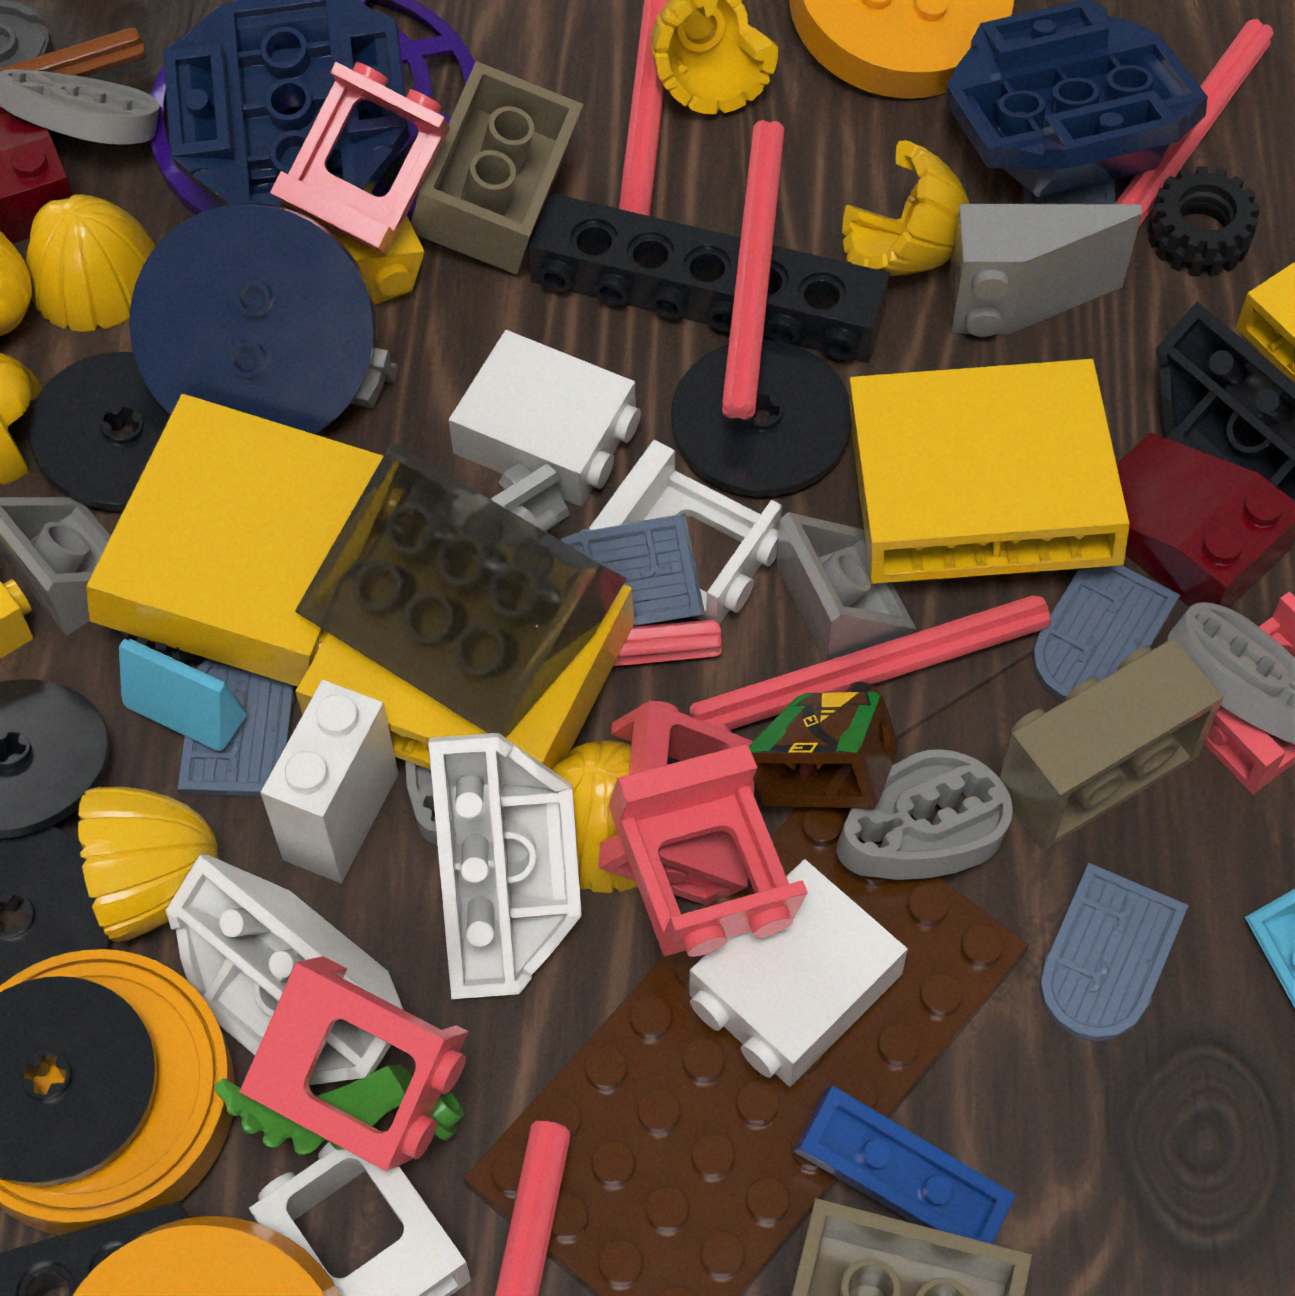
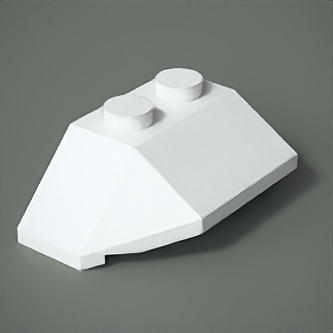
(502, 861)
(240, 947)

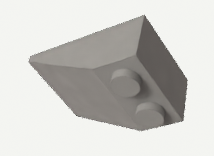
(1035, 261)

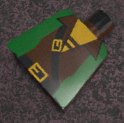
(826, 751)

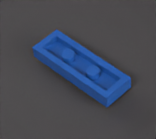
(901, 1169)

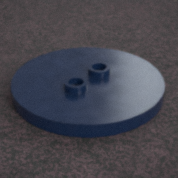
(254, 316)

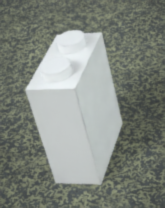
(545, 409)
(331, 781)
(801, 986)

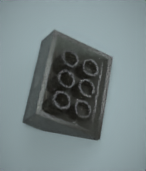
(457, 593)

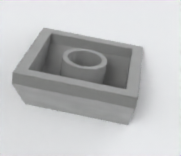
(54, 552)
(833, 589)

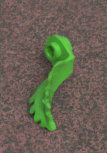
(363, 1099)

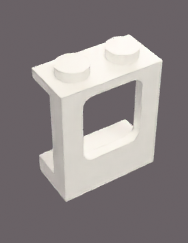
(659, 491)
(415, 1265)

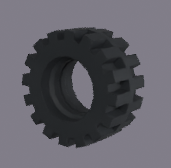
(1210, 196)

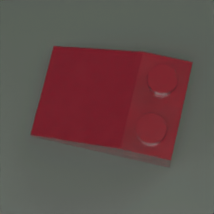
(28, 175)
(1202, 521)

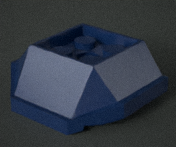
(253, 64)
(1072, 97)

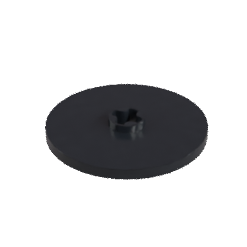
(75, 424)
(790, 451)
(61, 756)
(48, 880)
(106, 1086)

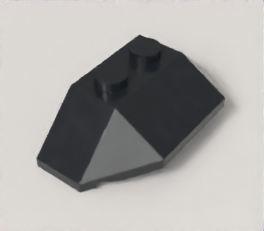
(1227, 398)

